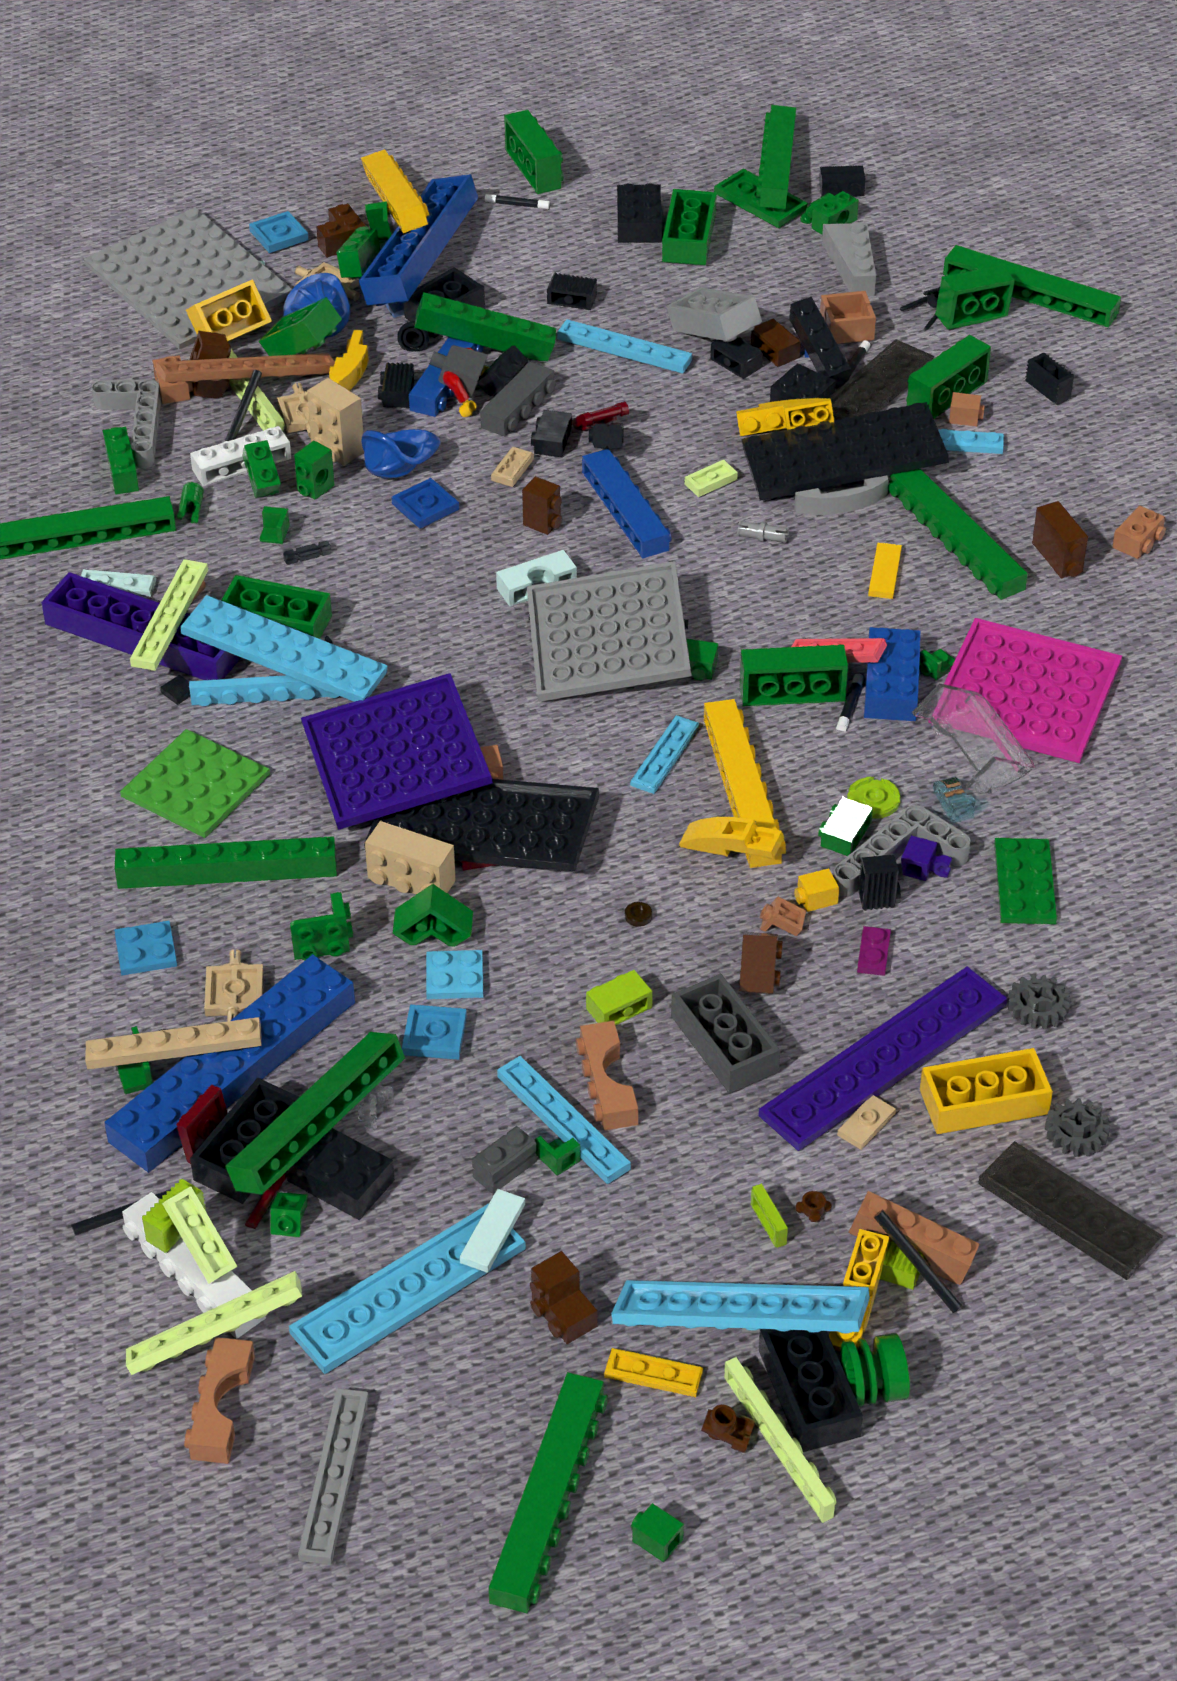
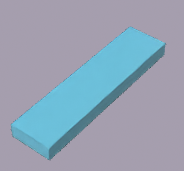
(664, 754)

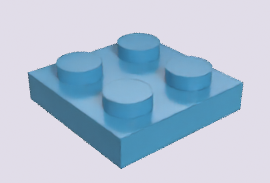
(278, 232)
(145, 948)
(434, 1032)

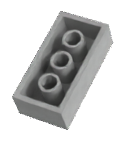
(714, 314)

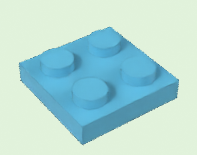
(454, 974)

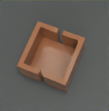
(849, 316)

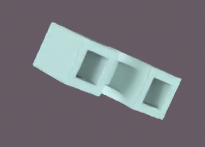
(513, 581)

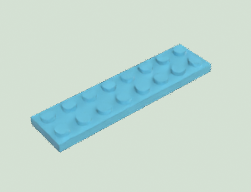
(284, 649)
(394, 1295)
(741, 1306)

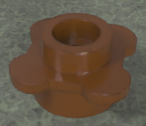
(813, 1198)

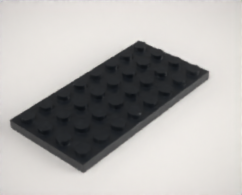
(844, 451)
(507, 823)

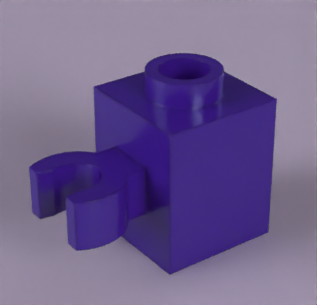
(921, 858)

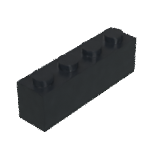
(819, 341)

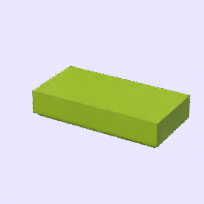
(769, 1216)

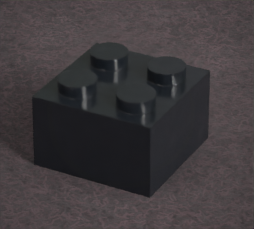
(802, 384)

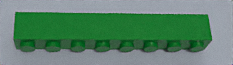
(776, 157)
(1041, 287)
(86, 527)
(959, 533)
(225, 862)
(315, 1113)
(547, 1494)

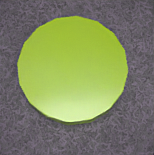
(881, 795)

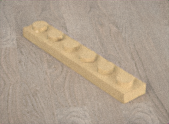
(173, 1043)

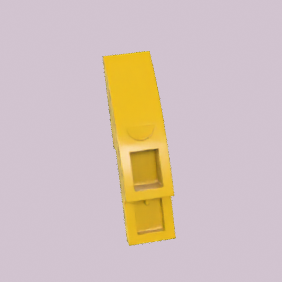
(352, 365)
(784, 414)
(729, 834)
(863, 1271)

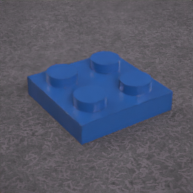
(425, 503)

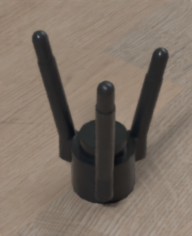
(931, 298)

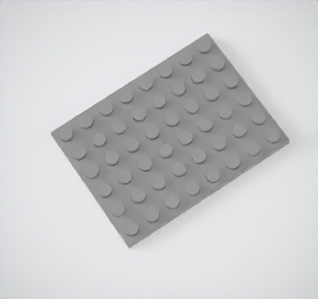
(178, 267)

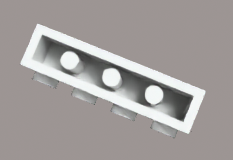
(226, 459)

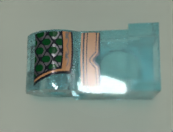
(953, 797)

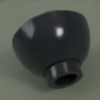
(412, 337)

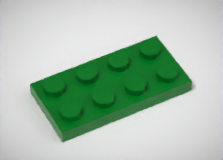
(742, 191)
(1025, 881)

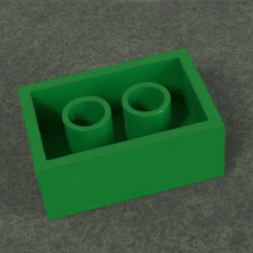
(974, 297)
(301, 329)

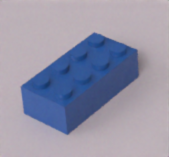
(894, 679)

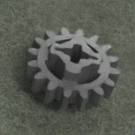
(1038, 1001)
(1077, 1127)

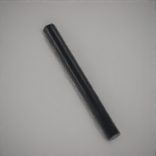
(244, 405)
(104, 1218)
(917, 1261)

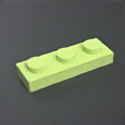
(199, 1234)

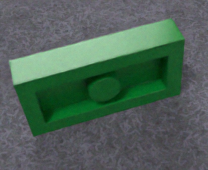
(380, 219)
(134, 1076)

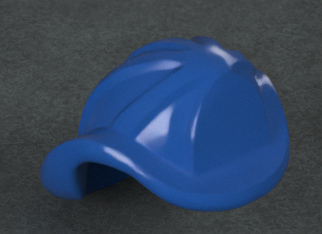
(318, 287)
(397, 452)

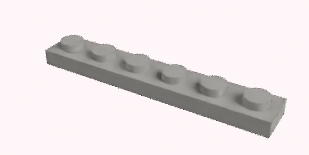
(333, 1477)

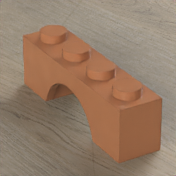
(615, 1102)
(946, 1250)
(227, 1367)

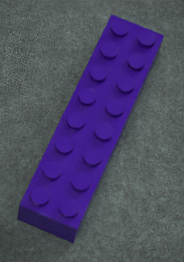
(119, 621)

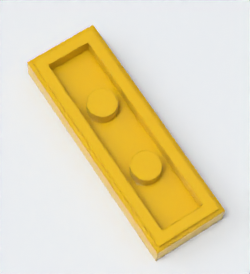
(885, 570)
(653, 1372)

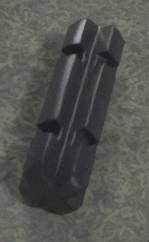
(307, 552)

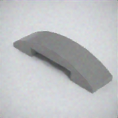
(841, 501)

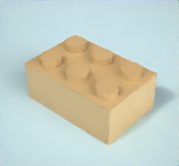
(336, 420)
(408, 860)

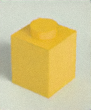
(817, 890)

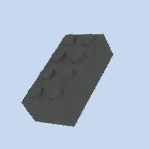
(725, 1033)

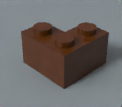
(341, 226)
(210, 346)
(759, 962)
(559, 1298)

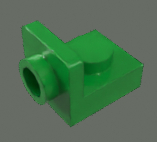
(935, 664)
(287, 1214)

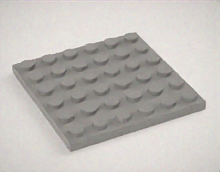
(607, 631)

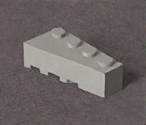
(852, 254)

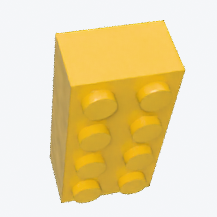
(985, 1090)

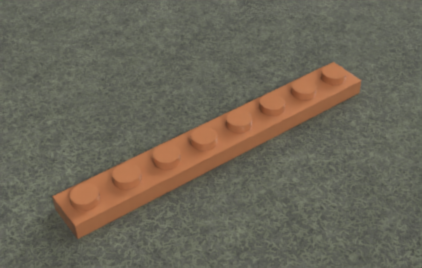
(243, 367)

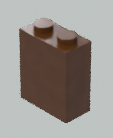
(1060, 539)

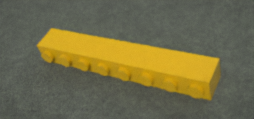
(395, 188)
(739, 771)

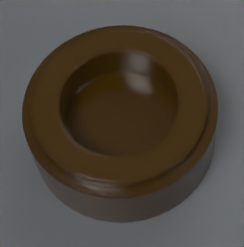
(638, 914)

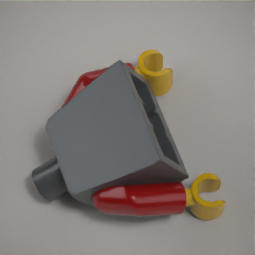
(461, 374)

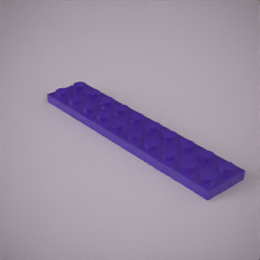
(882, 1058)

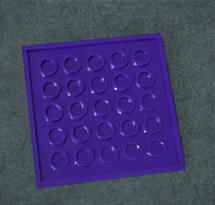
(395, 751)

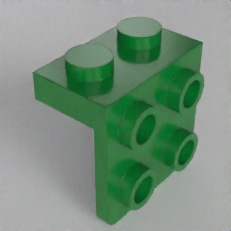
(324, 933)

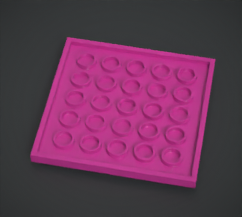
(1037, 685)

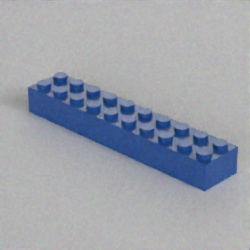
(411, 254)
(288, 1018)

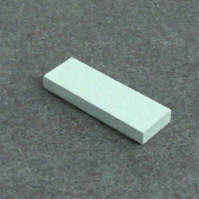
(133, 583)
(492, 1230)

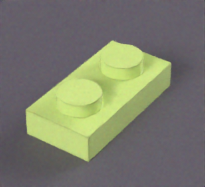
(711, 478)

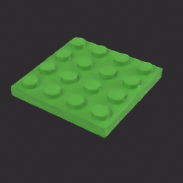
(195, 783)

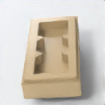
(512, 466)
(866, 1122)

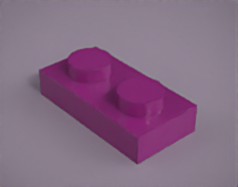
(874, 950)

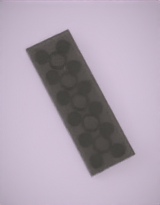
(878, 381)
(1070, 1210)

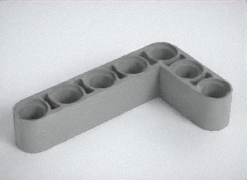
(143, 397)
(893, 840)

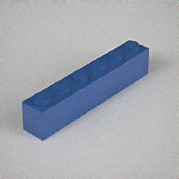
(429, 394)
(626, 503)

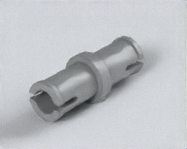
(762, 531)

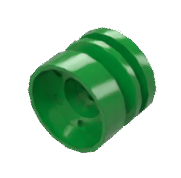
(877, 1369)

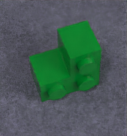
(433, 914)

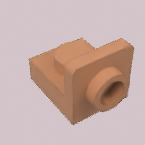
(783, 915)

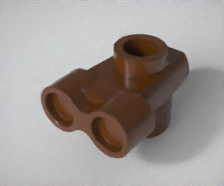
(725, 1426)

